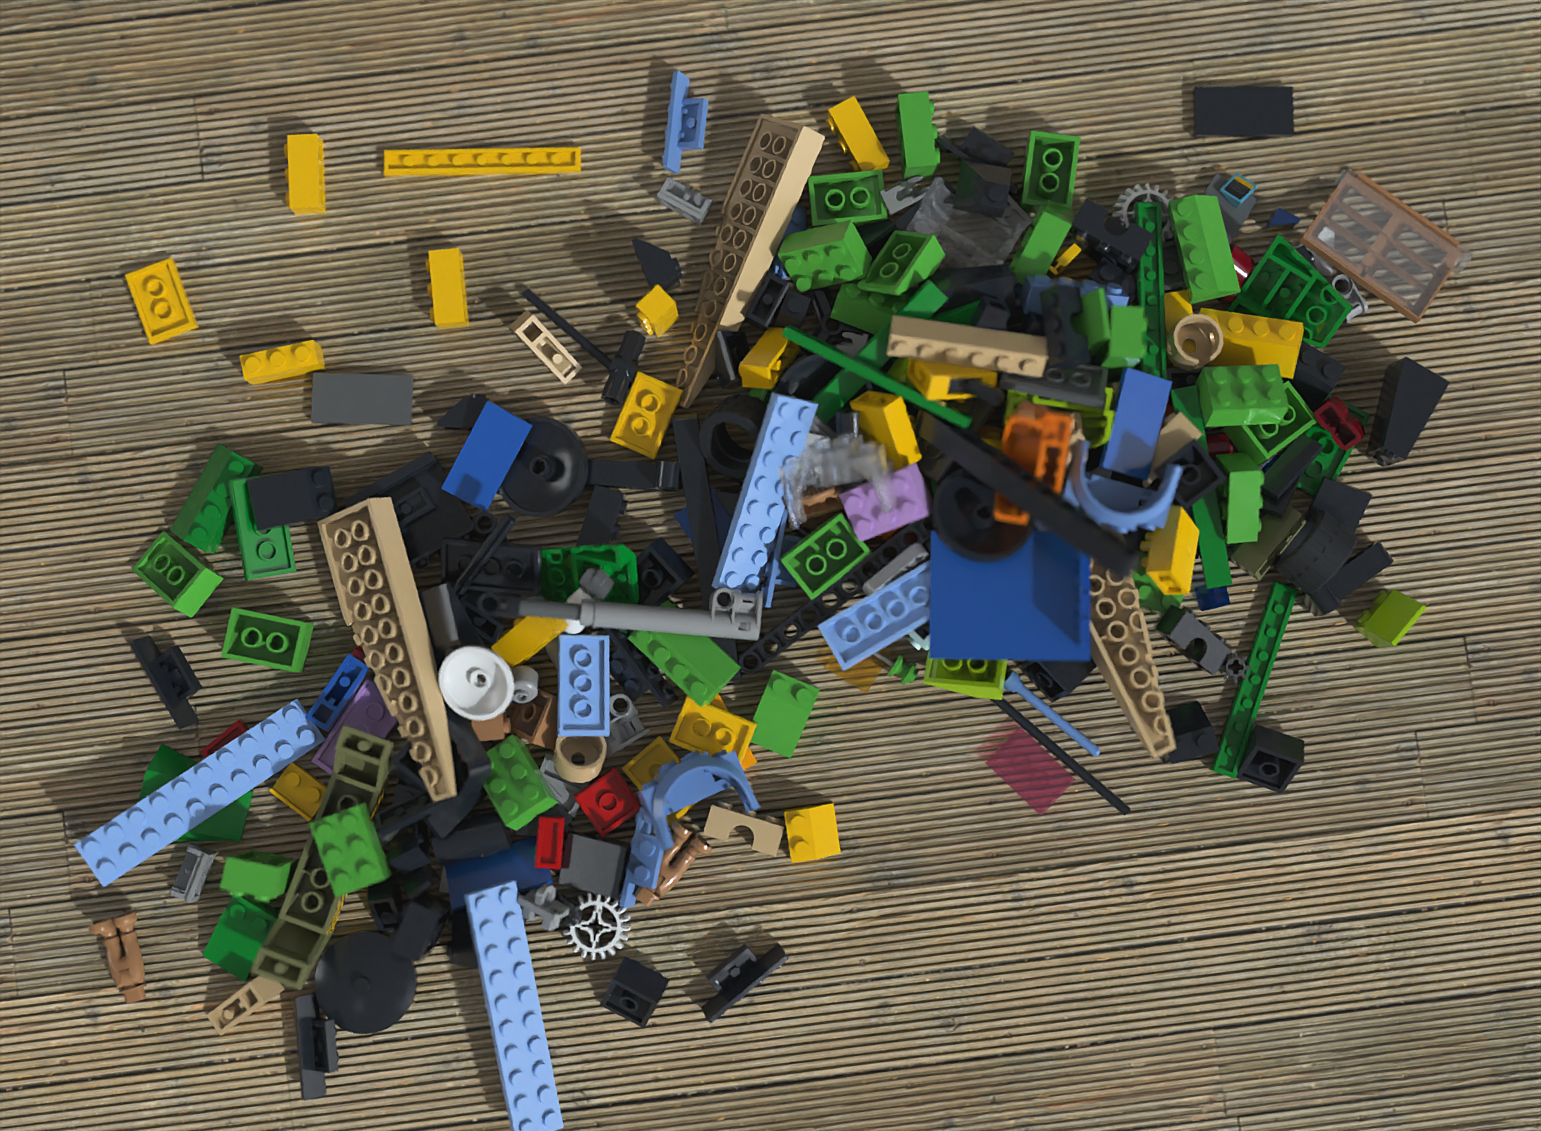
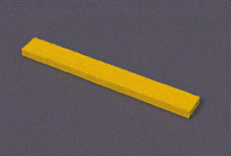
(482, 161)

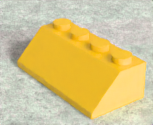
(1257, 341)

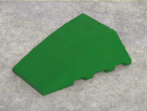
(1292, 290)
(566, 566)
(224, 825)

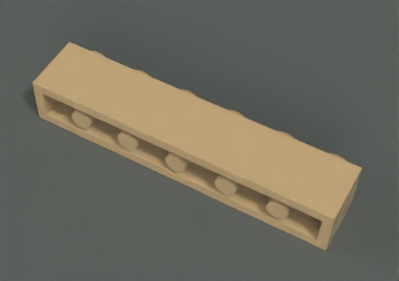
(967, 346)

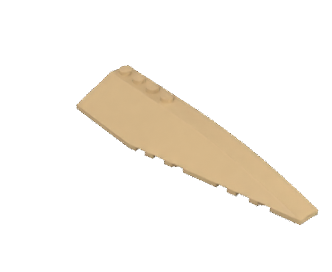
(1124, 657)

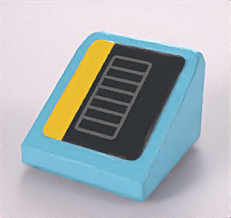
(1237, 189)

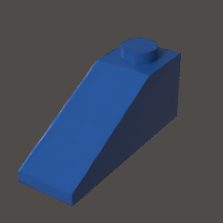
(338, 693)

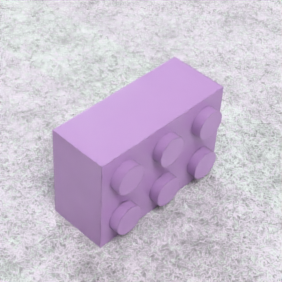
(865, 510)

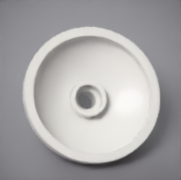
(466, 690)

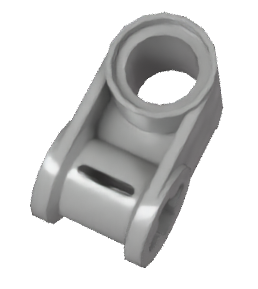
(1351, 294)

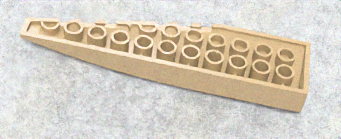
(751, 230)
(389, 624)

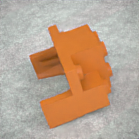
(1040, 445)

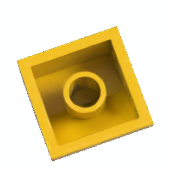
(812, 832)

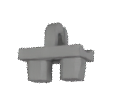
(534, 903)

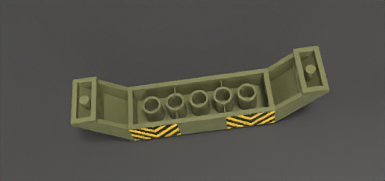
(311, 905)

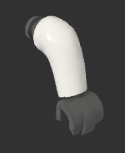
(595, 588)

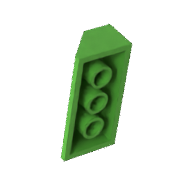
(1202, 247)
(688, 660)

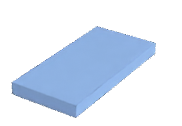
(583, 685)

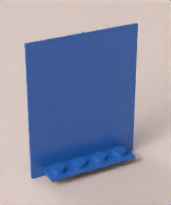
(1011, 608)

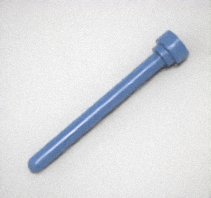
(1014, 684)

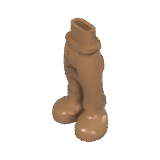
(672, 873)
(126, 969)

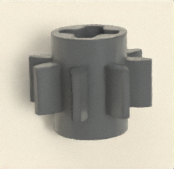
(1240, 662)

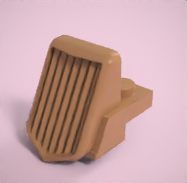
(821, 504)

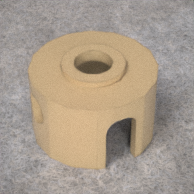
(1200, 331)
(591, 748)

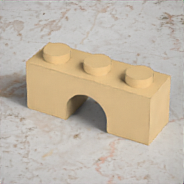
(766, 831)

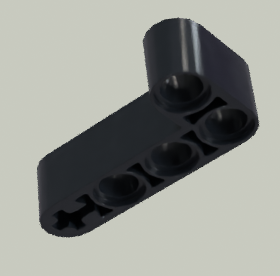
(634, 475)
(1348, 578)
(469, 757)

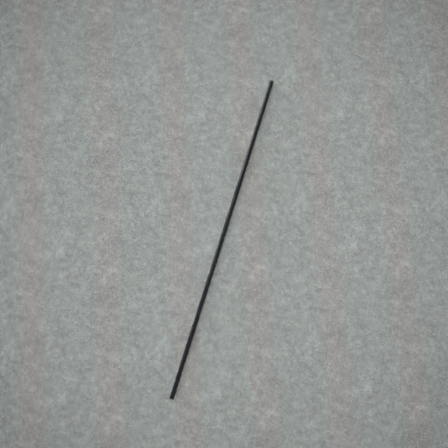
(1002, 704)

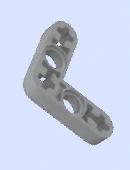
(901, 565)

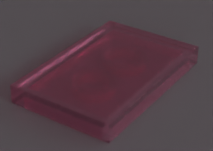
(1030, 771)

